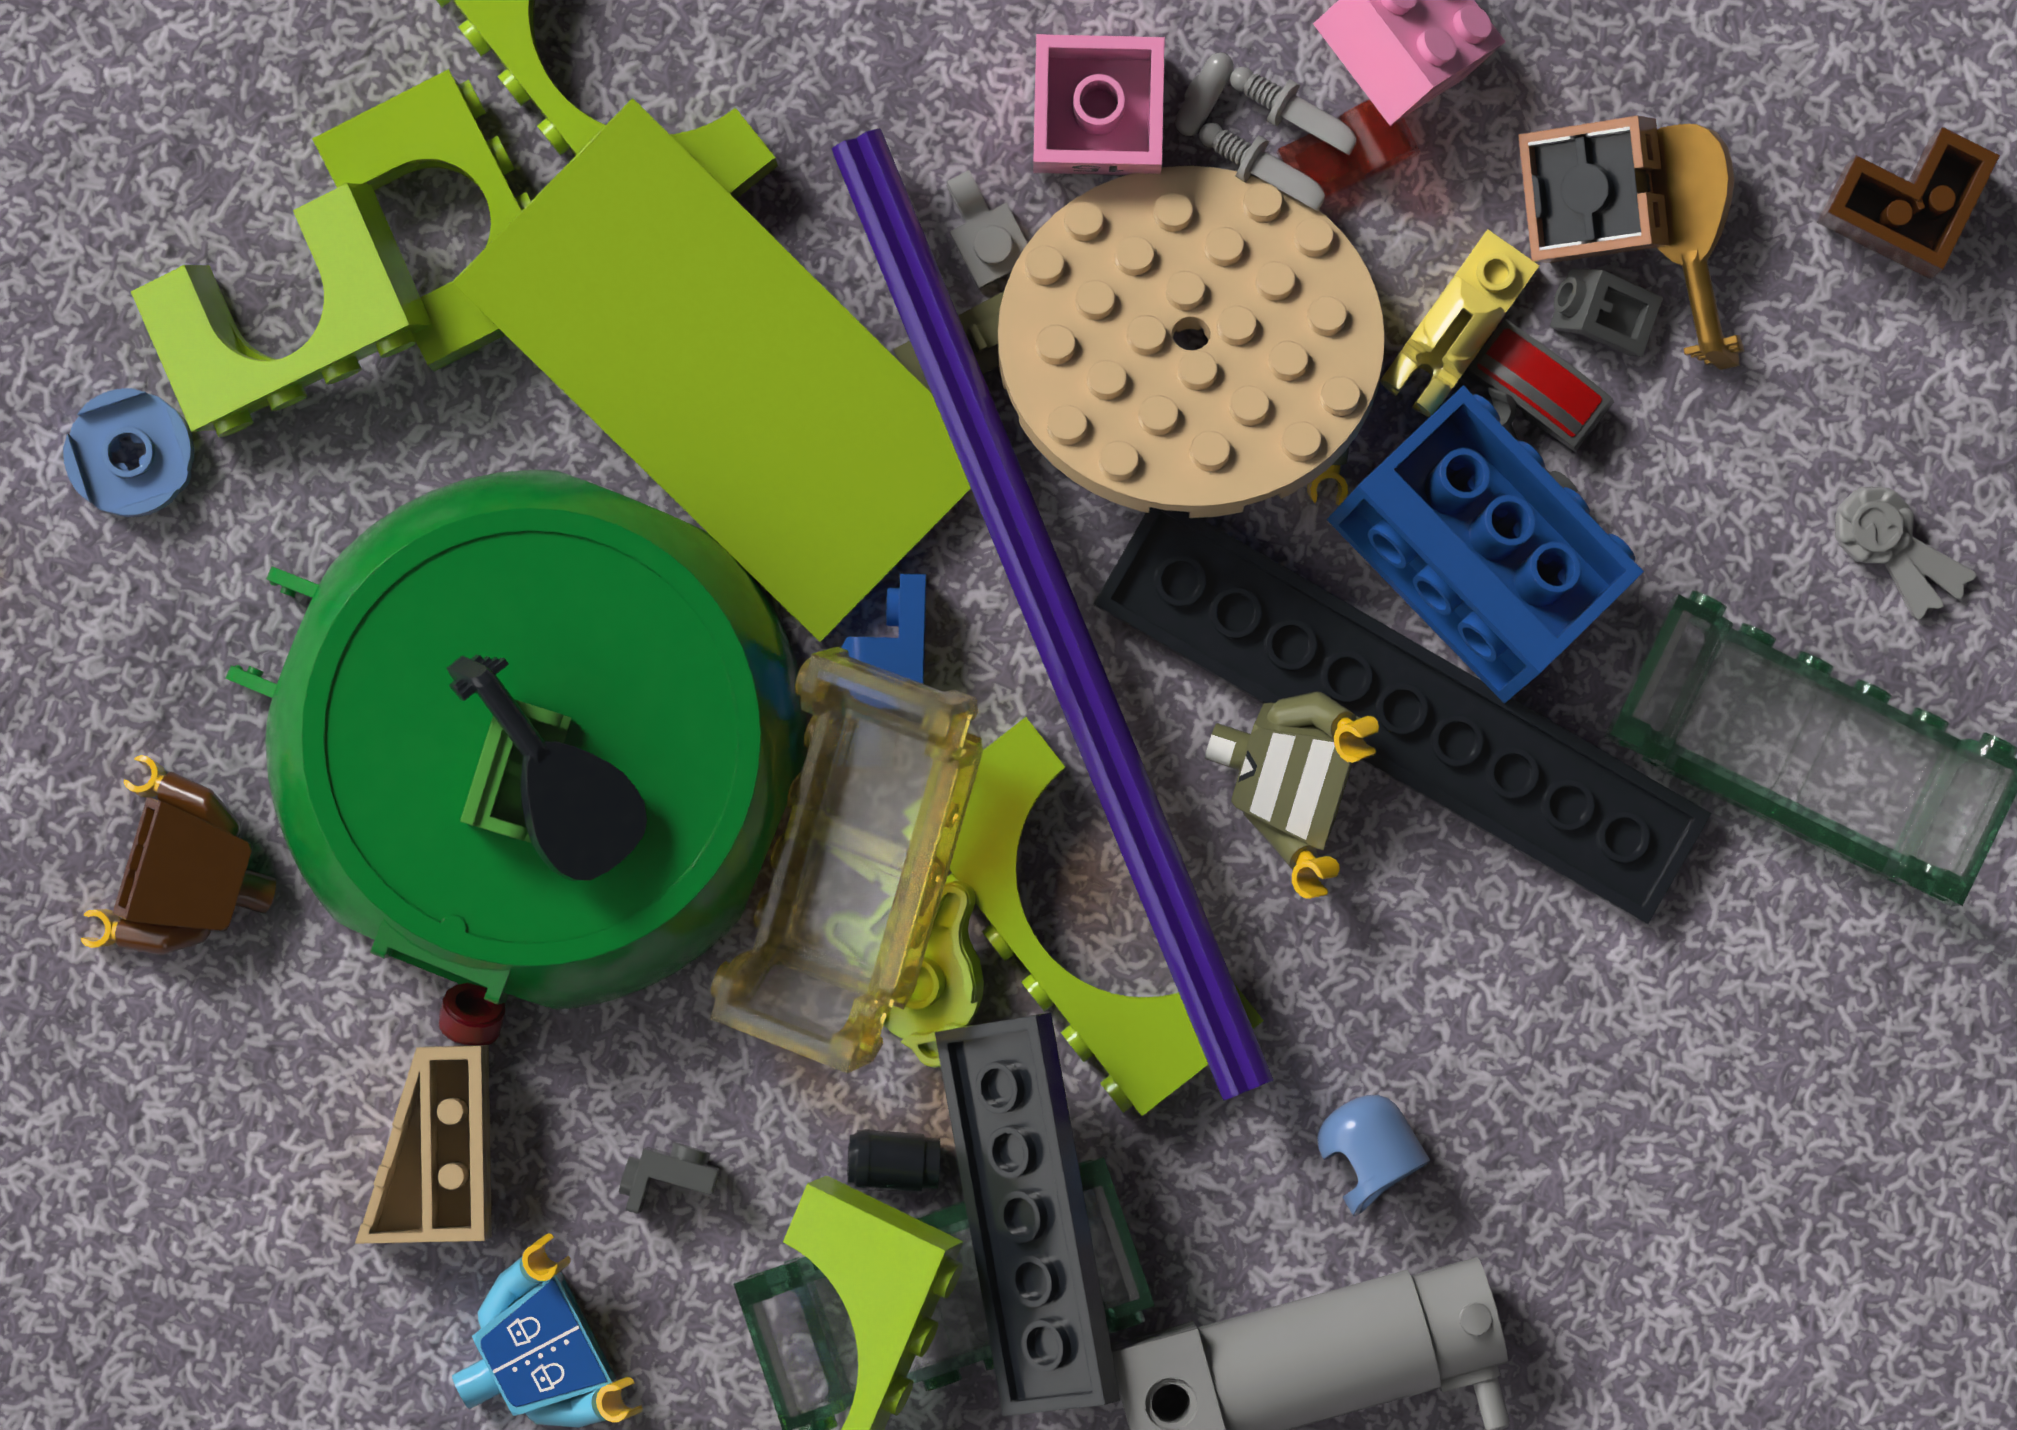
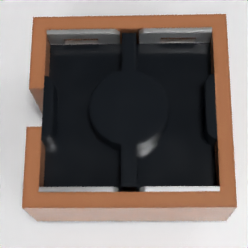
(1592, 189)

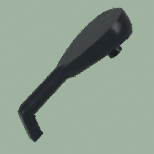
(574, 804)

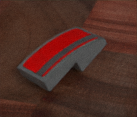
(1542, 385)

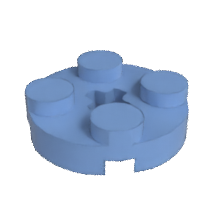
(97, 435)

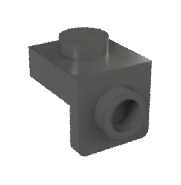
(682, 1167)

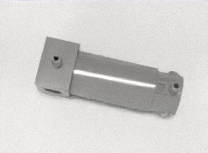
(1324, 1355)

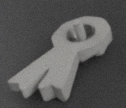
(1878, 528)

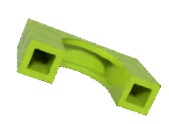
(422, 130)
(365, 311)

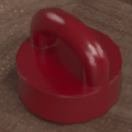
(468, 1017)

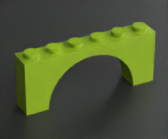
(506, 27)
(1138, 1040)
(890, 1282)

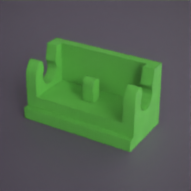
(496, 787)

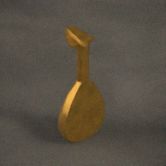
(1698, 196)

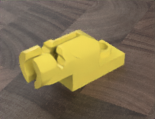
(1461, 320)

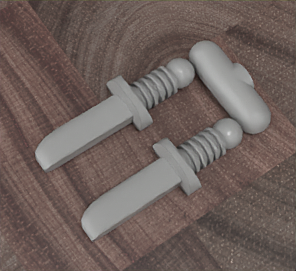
(1283, 102)

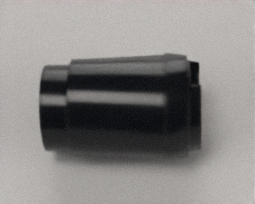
(892, 1161)

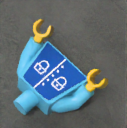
(541, 1350)

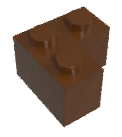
(1915, 218)

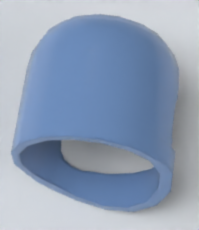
(1375, 1142)

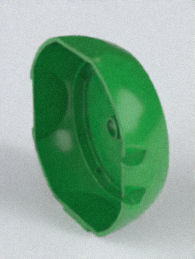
(603, 618)

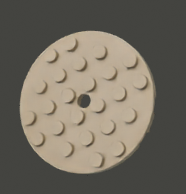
(1172, 427)

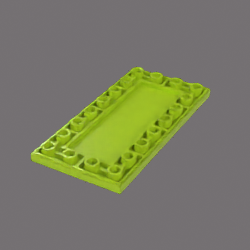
(721, 369)

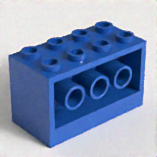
(1485, 544)

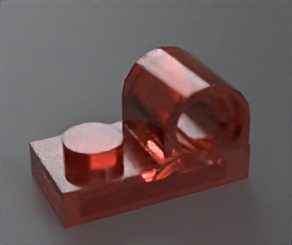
(1375, 151)

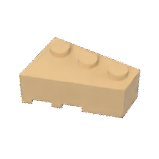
(437, 1155)

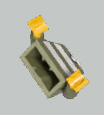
(1295, 777)

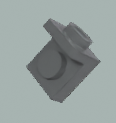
(1606, 310)

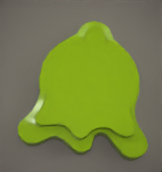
(948, 981)

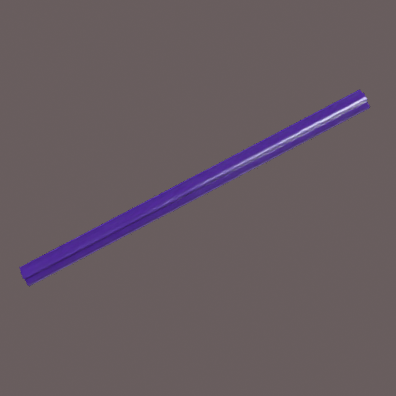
(1052, 614)

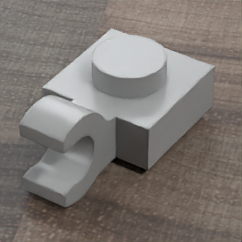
(988, 239)

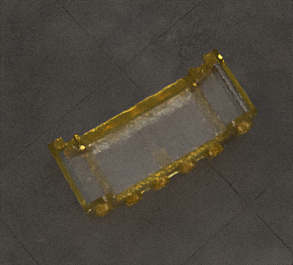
(856, 862)

